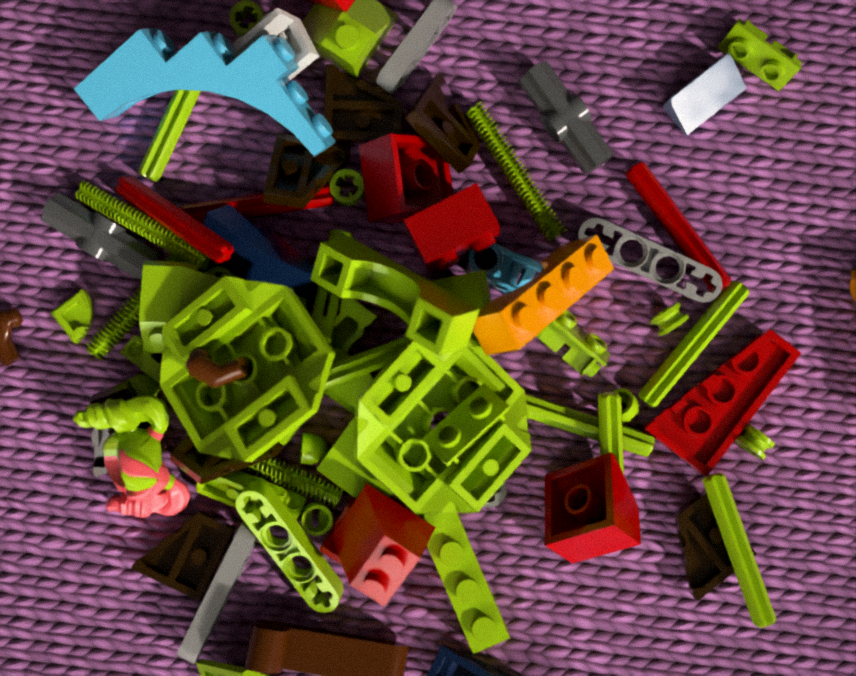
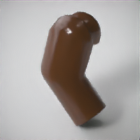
(9, 319)
(214, 374)

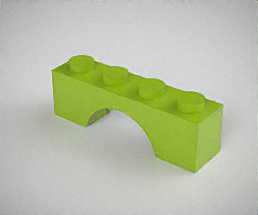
(431, 313)
(465, 582)

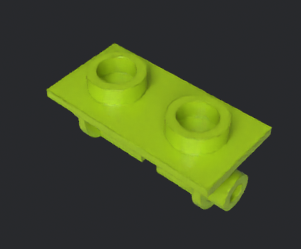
(767, 61)
(585, 348)
(466, 424)

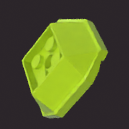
(265, 328)
(398, 413)

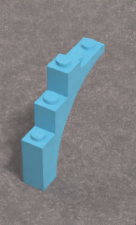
(207, 63)

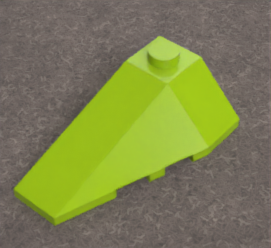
(165, 292)

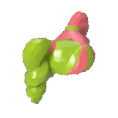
(135, 456)

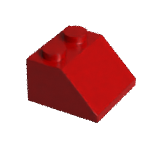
(402, 177)
(453, 228)
(590, 510)
(379, 544)

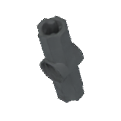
(565, 117)
(97, 235)

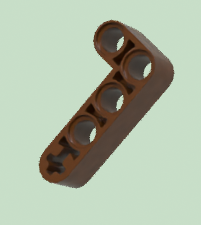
(321, 651)

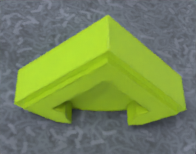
(75, 315)

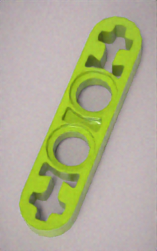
(285, 549)

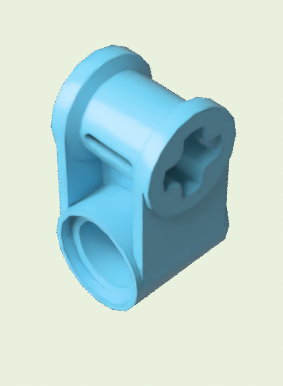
(506, 268)

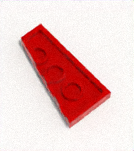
(718, 408)

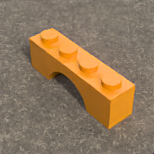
(523, 313)

